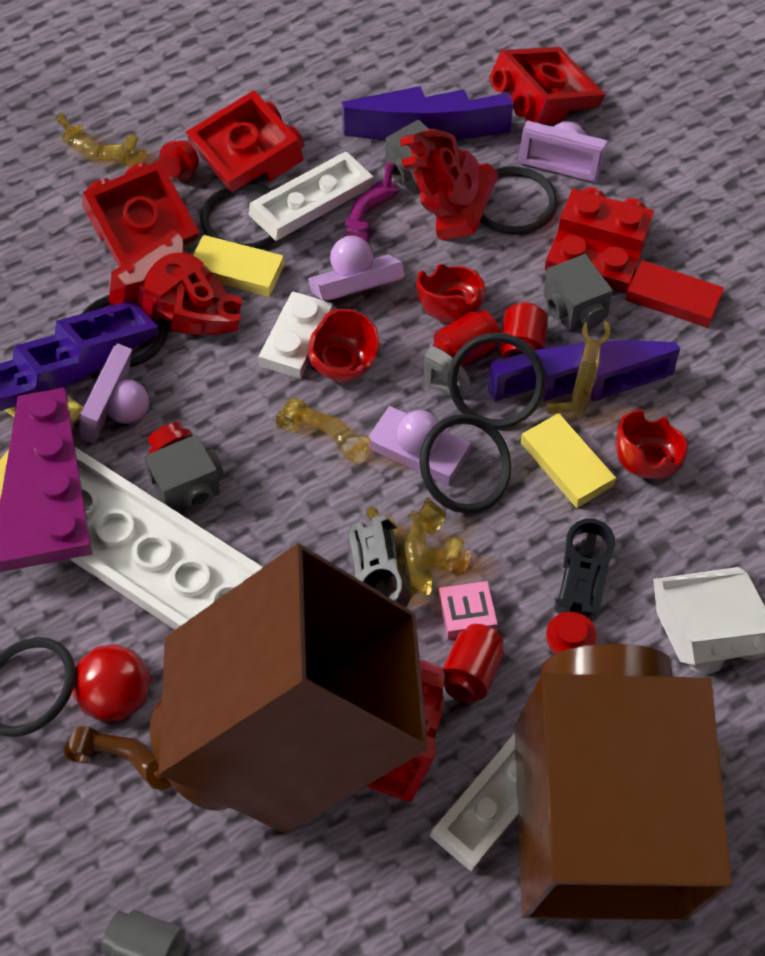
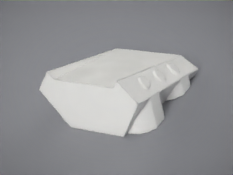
(711, 617)

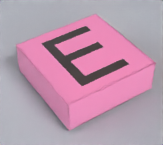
(466, 606)

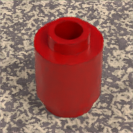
(527, 323)
(464, 329)
(473, 663)

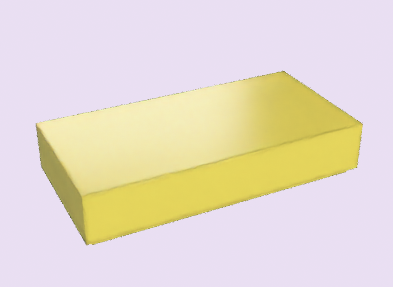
(240, 265)
(567, 460)

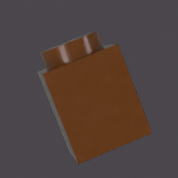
(289, 693)
(619, 789)

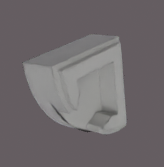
(436, 372)

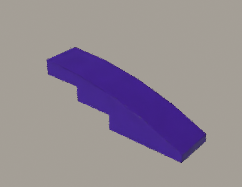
(449, 112)
(75, 350)
(620, 368)

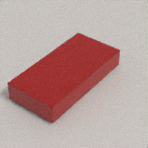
(674, 293)

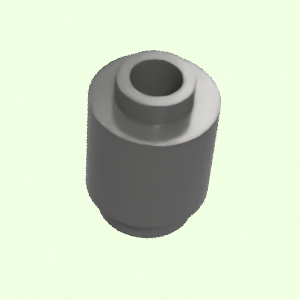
(143, 936)

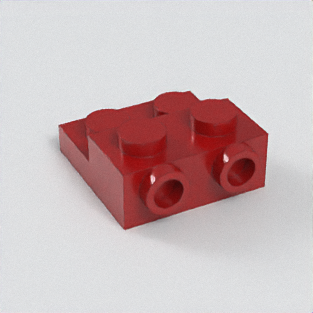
(544, 84)
(247, 142)
(137, 210)
(604, 230)

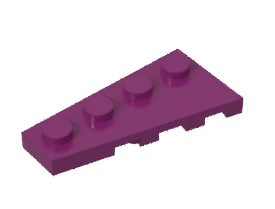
(42, 487)

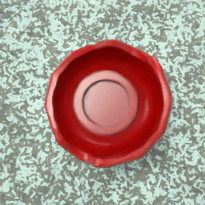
(450, 292)
(343, 345)
(649, 447)
(111, 683)

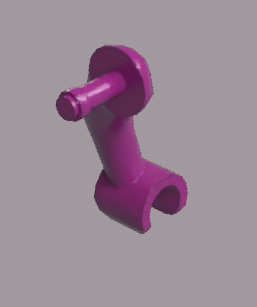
(375, 195)

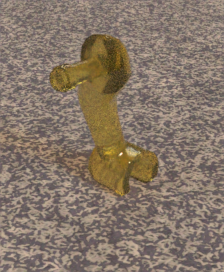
(81, 142)
(585, 377)
(350, 445)
(424, 522)
(450, 558)

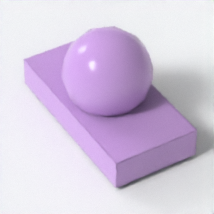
(562, 150)
(354, 270)
(113, 396)
(401, 438)

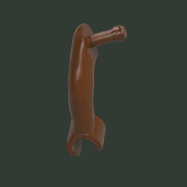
(86, 740)

